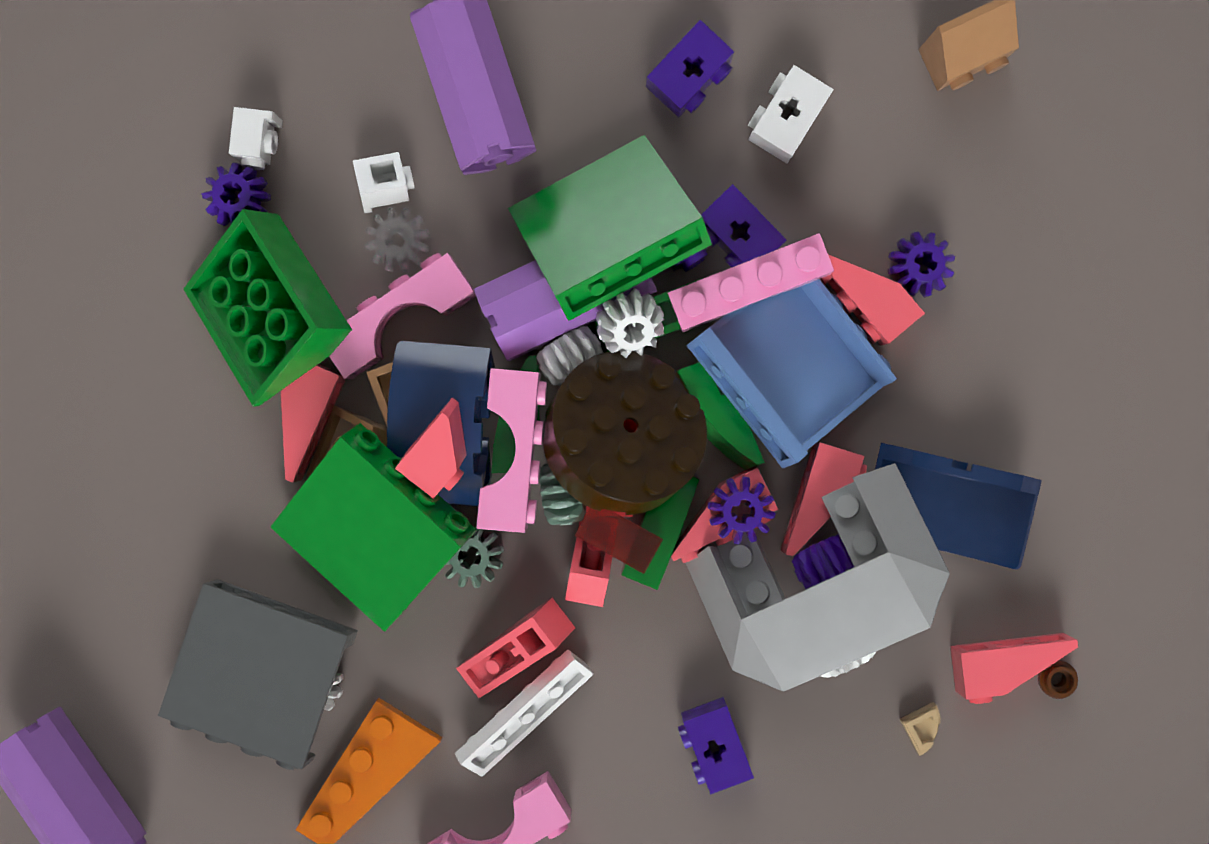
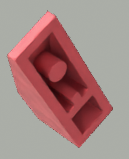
(305, 412)
(825, 472)
(516, 648)
(1003, 665)

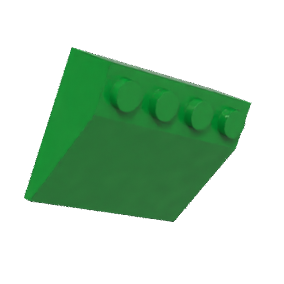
(265, 305)

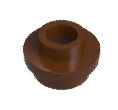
(1067, 684)

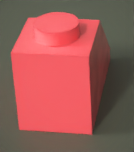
(437, 453)
(588, 574)

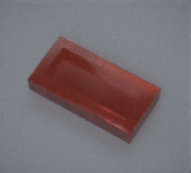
(619, 538)

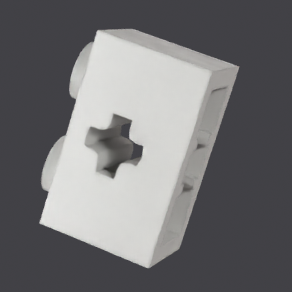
(803, 95)

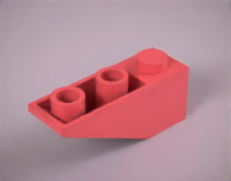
(875, 300)
(701, 532)

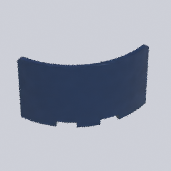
(422, 384)
(968, 512)

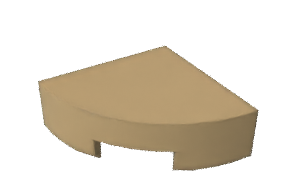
(922, 727)

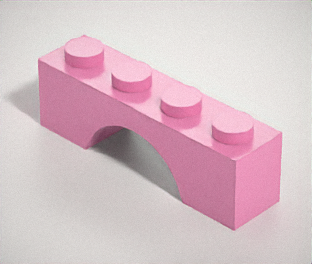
(751, 282)
(436, 286)
(516, 399)
(538, 813)

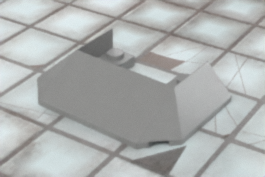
(840, 620)

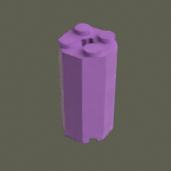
(472, 84)
(527, 312)
(63, 787)

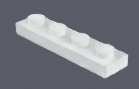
(524, 713)

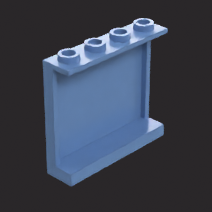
(792, 367)

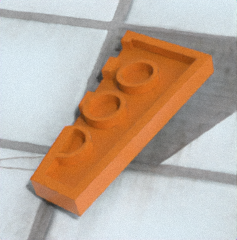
(371, 765)

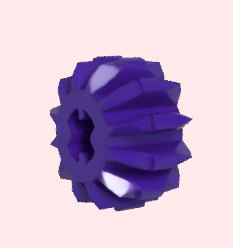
(224, 188)
(932, 258)
(748, 521)
(821, 561)

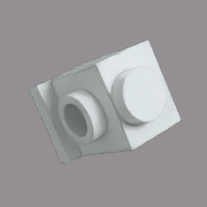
(254, 137)
(382, 180)

